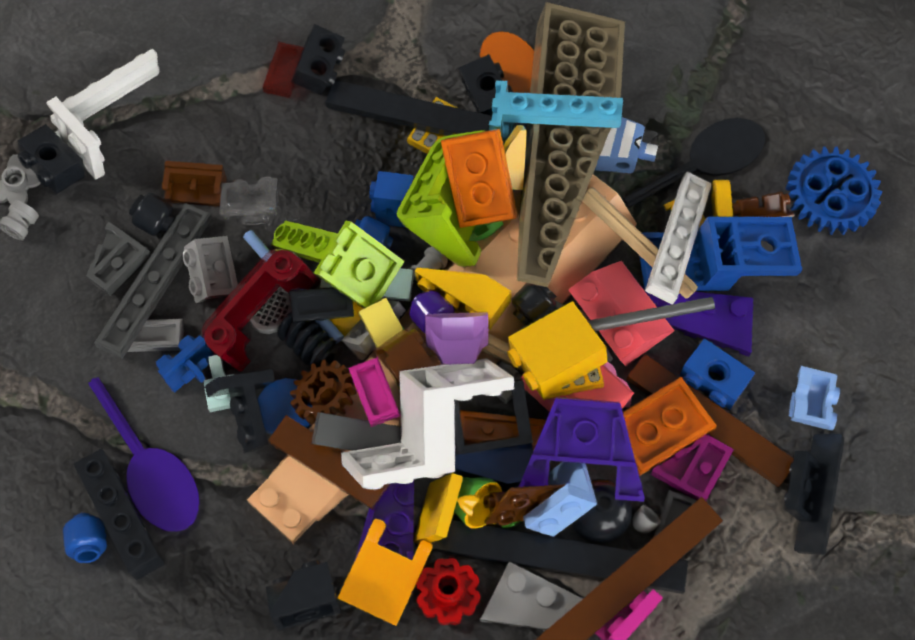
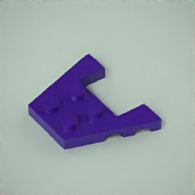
(586, 434)

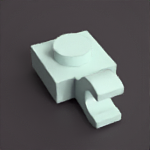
(217, 370)

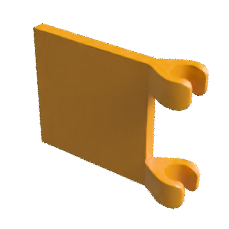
(381, 578)

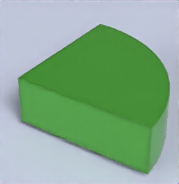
(484, 229)

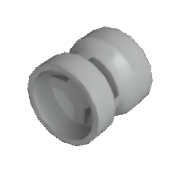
(18, 220)

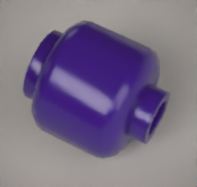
(428, 303)

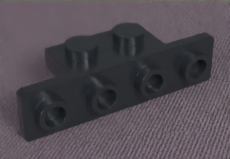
(814, 491)

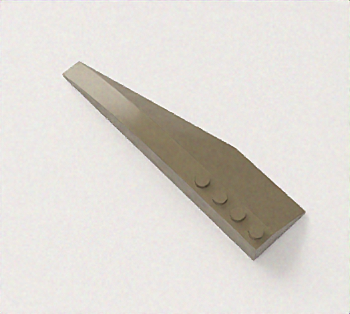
(577, 57)

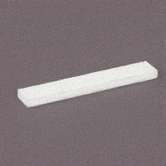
(678, 238)

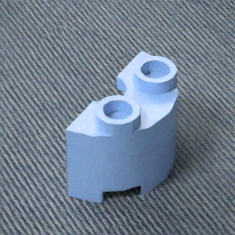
(814, 397)

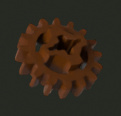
(323, 391)

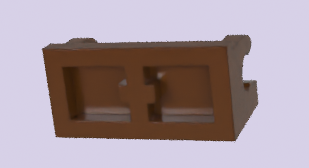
(193, 183)

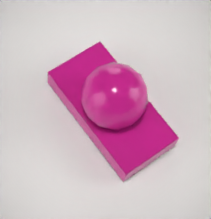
(374, 392)

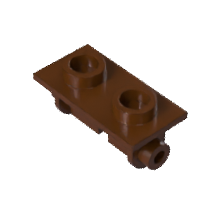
(772, 206)

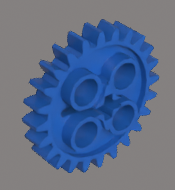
(852, 208)

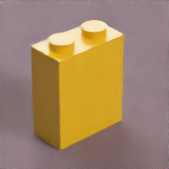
(556, 350)

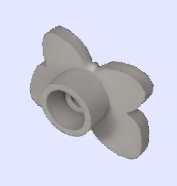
(16, 181)

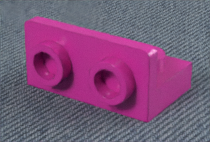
(630, 617)

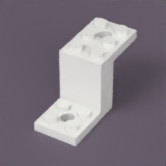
(426, 423)

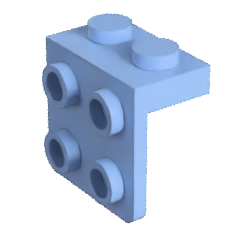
(565, 504)

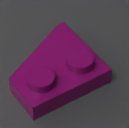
(695, 467)

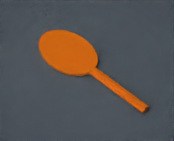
(514, 58)

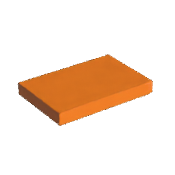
(479, 178)
(665, 424)

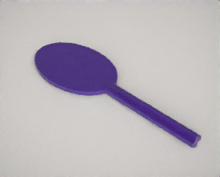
(155, 478)

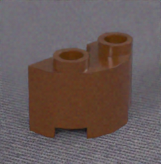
(405, 353)

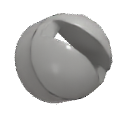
(645, 520)

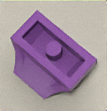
(457, 336)

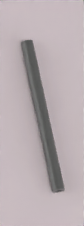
(652, 314)

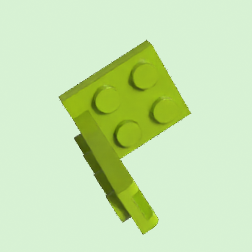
(346, 259)

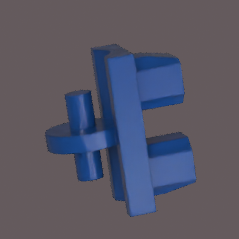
(185, 364)

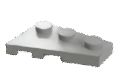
(527, 600)

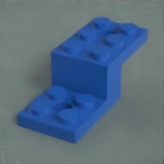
(733, 248)

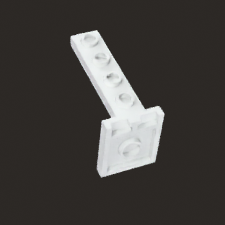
(70, 114)

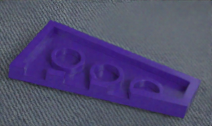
(724, 326)
(397, 511)

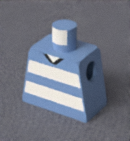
(624, 148)

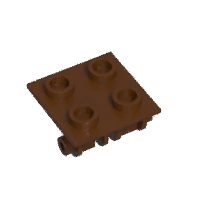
(516, 503)

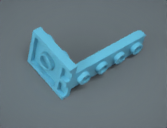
(552, 110)

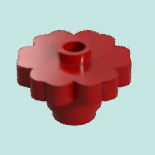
(448, 607)

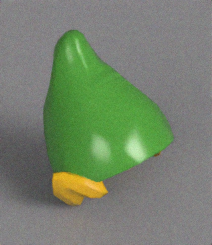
(470, 500)

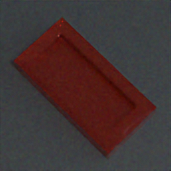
(282, 70)

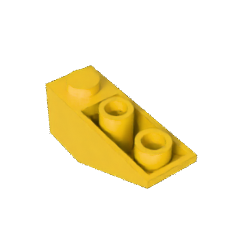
(467, 291)

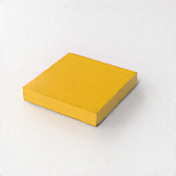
(438, 509)

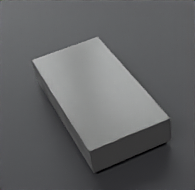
(159, 336)

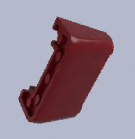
(224, 326)

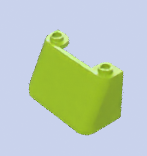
(431, 211)

